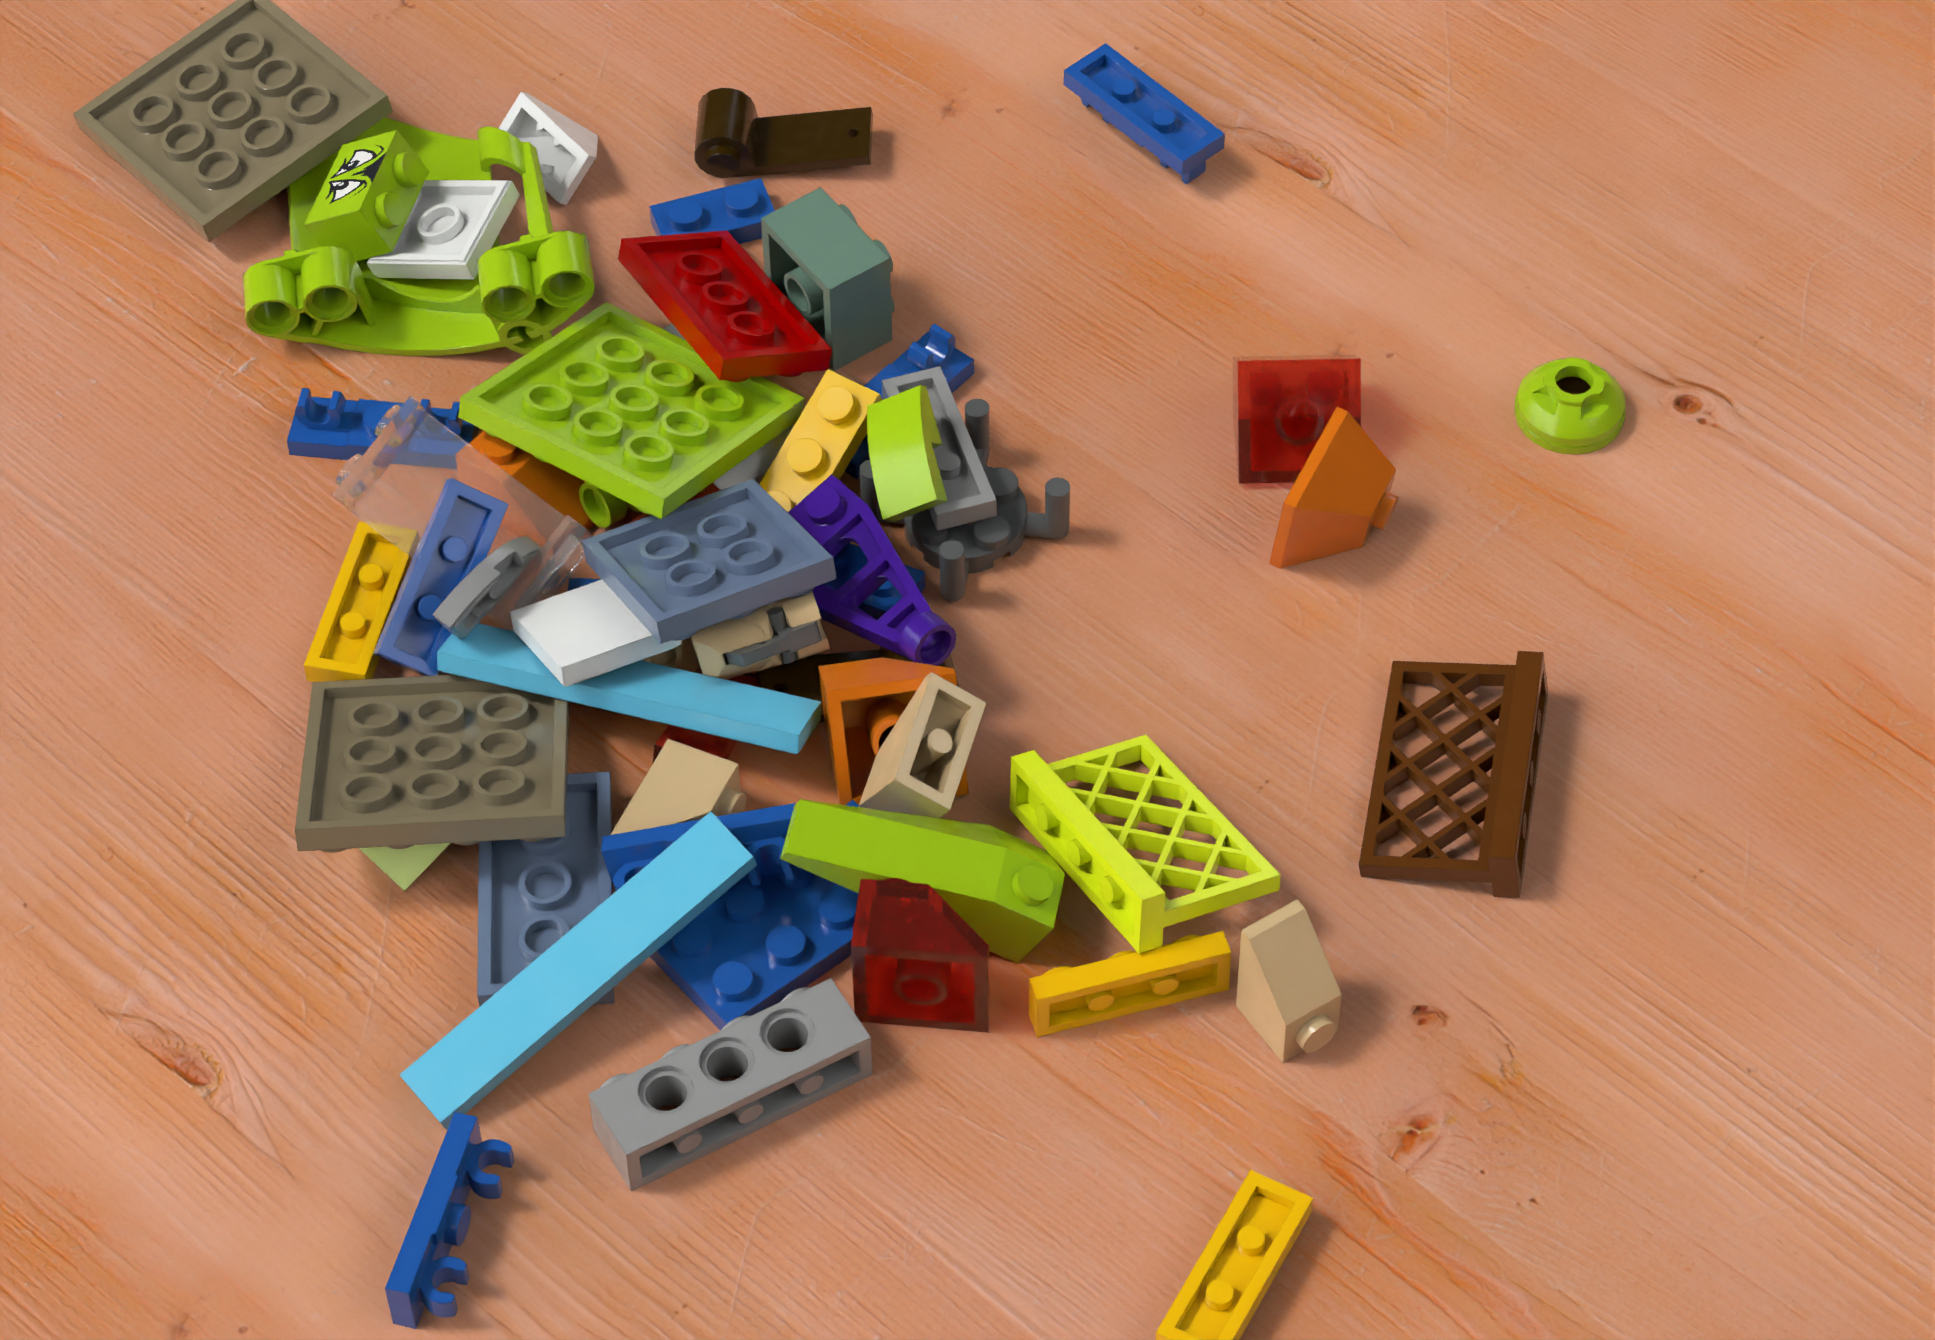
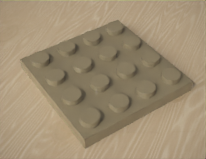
(232, 114)
(431, 764)

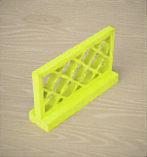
(1097, 852)

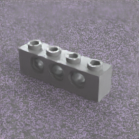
(713, 1112)

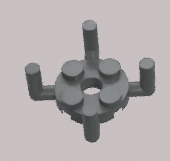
(977, 545)

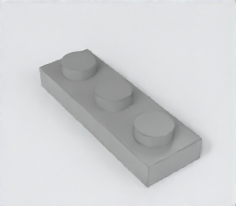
(960, 468)

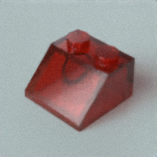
(1284, 408)
(917, 960)

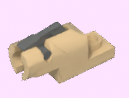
(757, 642)

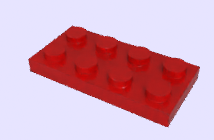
(724, 305)

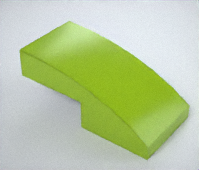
(902, 454)

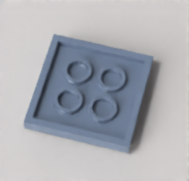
(709, 561)

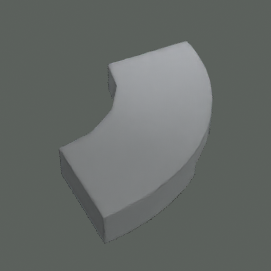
(485, 586)

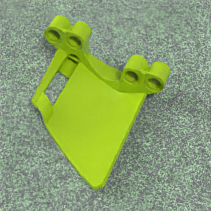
(511, 303)

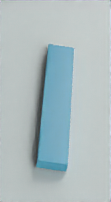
(641, 691)
(578, 969)

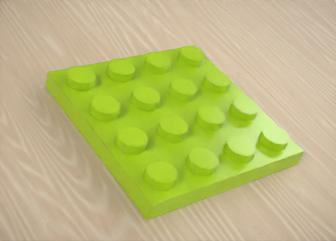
(629, 410)

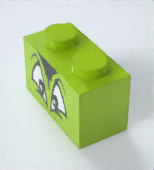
(368, 195)

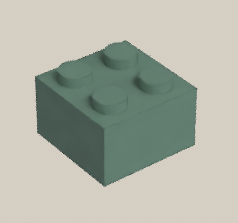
(831, 274)

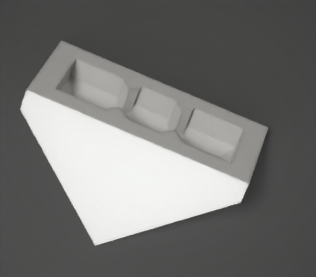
(561, 144)

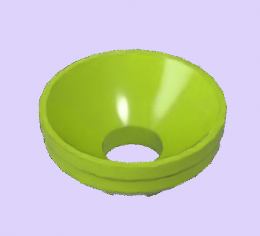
(1566, 420)

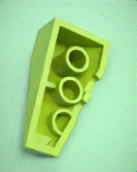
(985, 874)

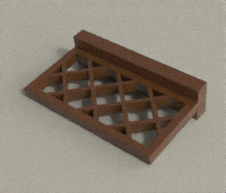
(1509, 788)

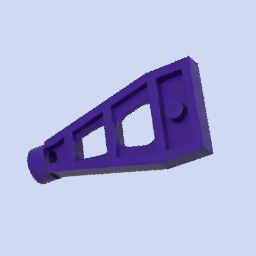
(908, 628)

